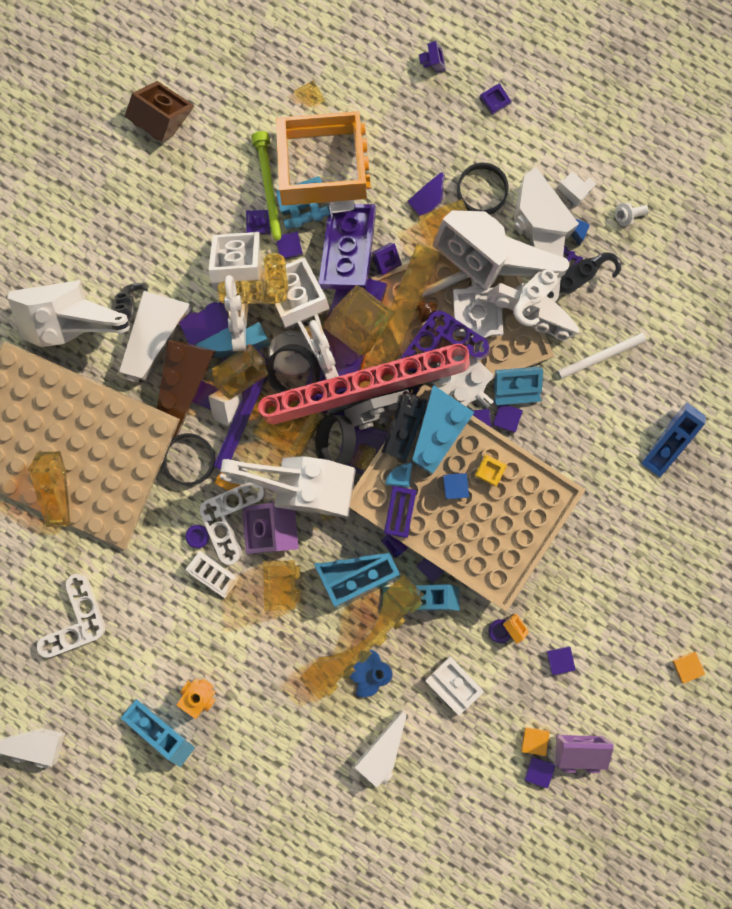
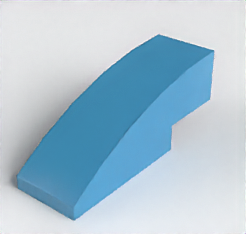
(223, 341)

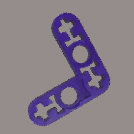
(446, 332)

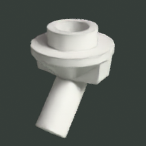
(625, 213)

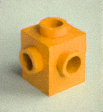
(190, 703)

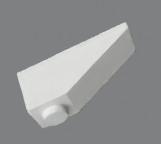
(381, 755)

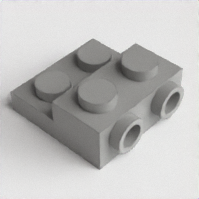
(373, 410)

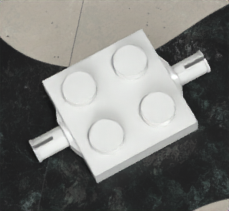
(477, 313)
(467, 385)

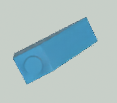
(438, 597)
(158, 733)

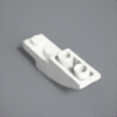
(551, 316)

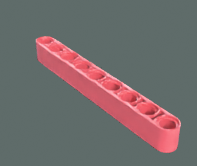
(376, 387)

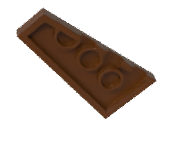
(181, 377)

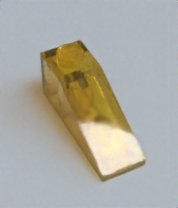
(51, 489)

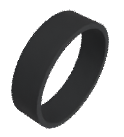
(491, 167)
(307, 354)
(348, 438)
(164, 464)

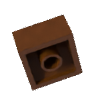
(158, 110)

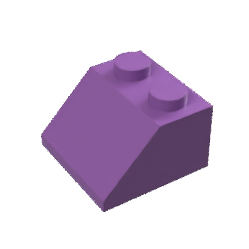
(269, 528)
(583, 753)

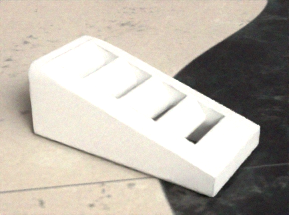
(191, 569)

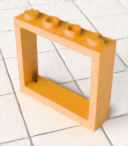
(322, 126)

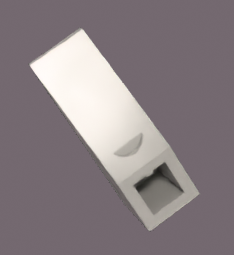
(36, 746)

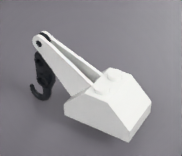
(548, 224)
(61, 312)

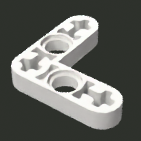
(222, 511)
(82, 627)

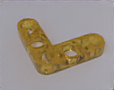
(268, 291)

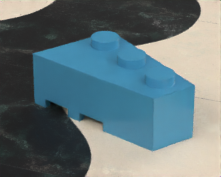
(439, 430)
(356, 577)

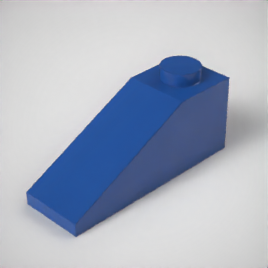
(674, 439)

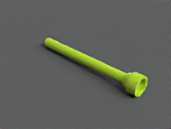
(261, 142)

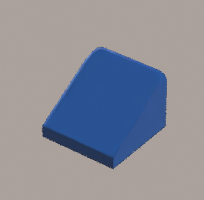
(580, 232)
(455, 486)

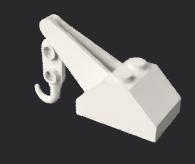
(483, 252)
(231, 260)
(304, 303)
(303, 483)

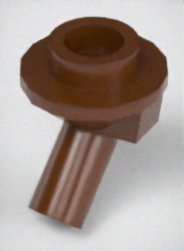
(426, 310)

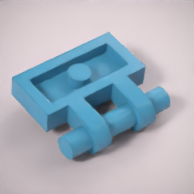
(298, 220)

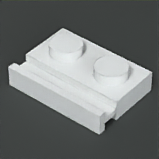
(454, 685)

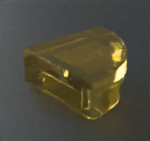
(309, 93)

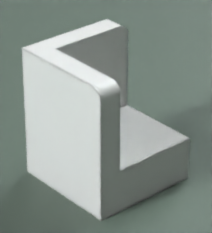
(575, 189)
(224, 409)

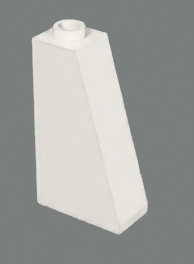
(153, 327)

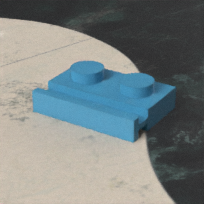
(518, 385)

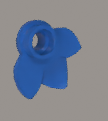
(366, 675)

